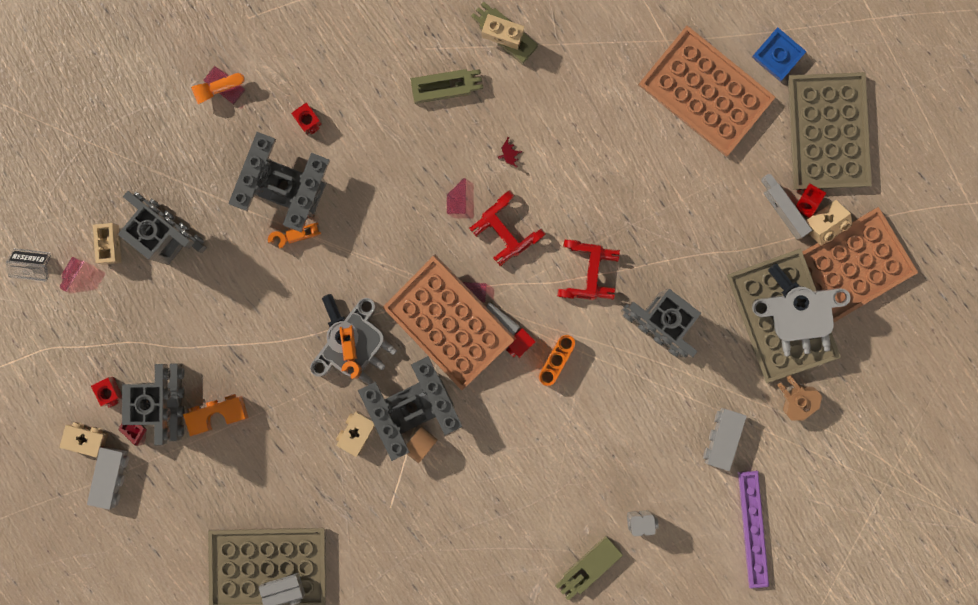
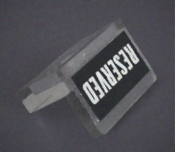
(28, 264)

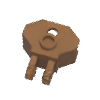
(800, 400)

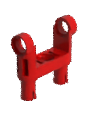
(490, 220)
(592, 289)

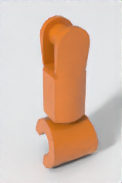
(204, 92)
(293, 236)
(349, 352)

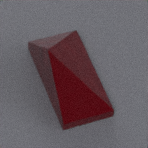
(134, 433)

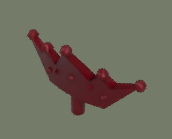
(509, 154)

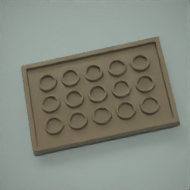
(829, 130)
(758, 283)
(250, 557)

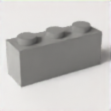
(724, 439)
(108, 477)

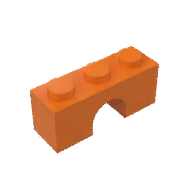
(199, 419)

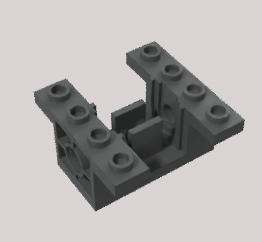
(263, 176)
(156, 232)
(679, 317)
(157, 403)
(392, 416)

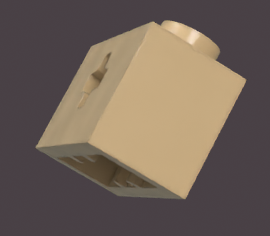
(502, 31)
(829, 222)
(107, 243)
(73, 440)
(355, 444)

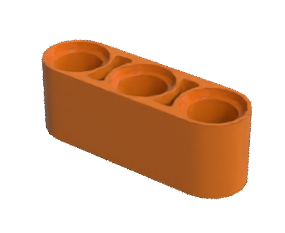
(557, 350)

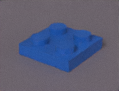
(779, 54)

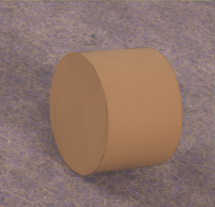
(420, 444)

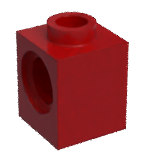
(303, 111)
(810, 200)
(520, 344)
(99, 390)

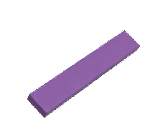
(753, 529)

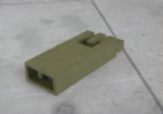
(527, 45)
(437, 86)
(594, 562)

